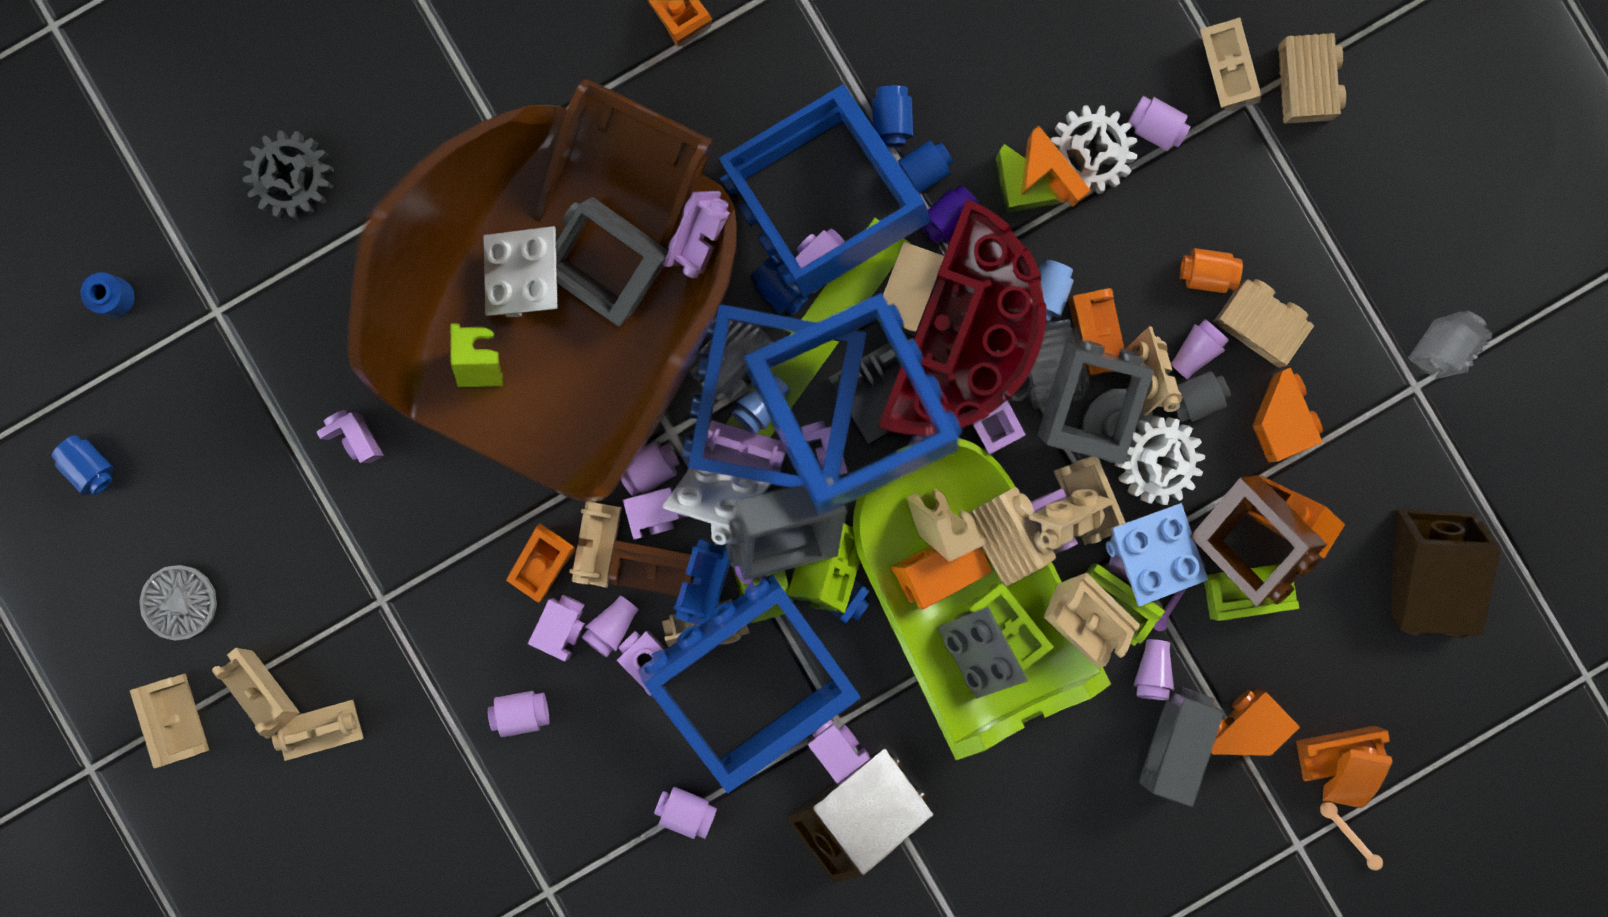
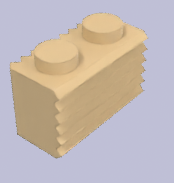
(1311, 78)
(1264, 322)
(1011, 537)

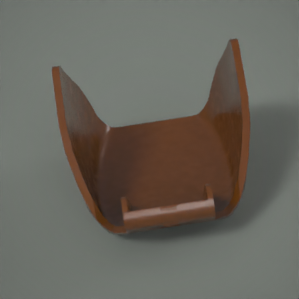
(574, 383)

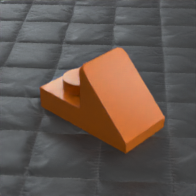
(682, 18)
(1046, 160)
(540, 563)

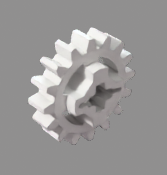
(1108, 151)
(1154, 478)

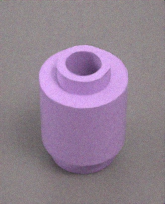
(1159, 123)
(650, 469)
(518, 713)
(685, 813)

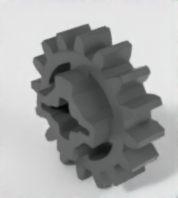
(273, 181)

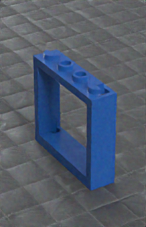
(792, 134)
(710, 371)
(831, 496)
(781, 733)

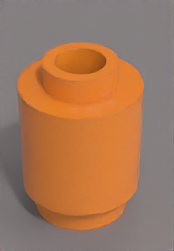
(1211, 270)

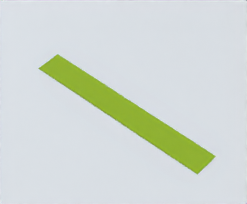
(838, 295)

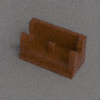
(648, 567)

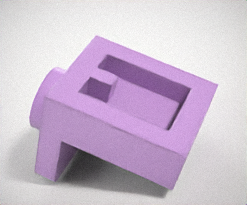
(816, 432)
(358, 440)

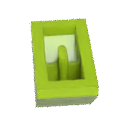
(1011, 172)

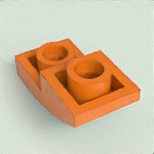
(1357, 777)

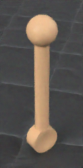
(1330, 810)

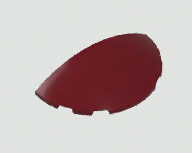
(977, 328)

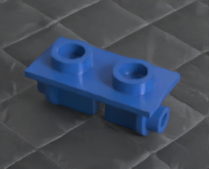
(709, 568)

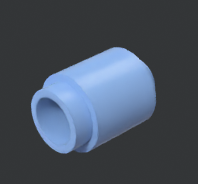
(1056, 286)

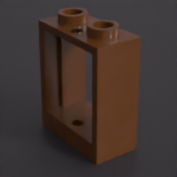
(1230, 510)

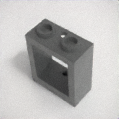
(589, 290)
(1052, 426)
(782, 532)
(1181, 746)

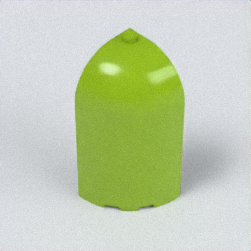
(888, 535)

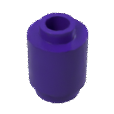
(946, 213)

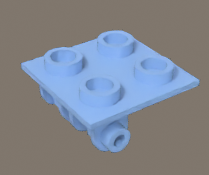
(1158, 554)

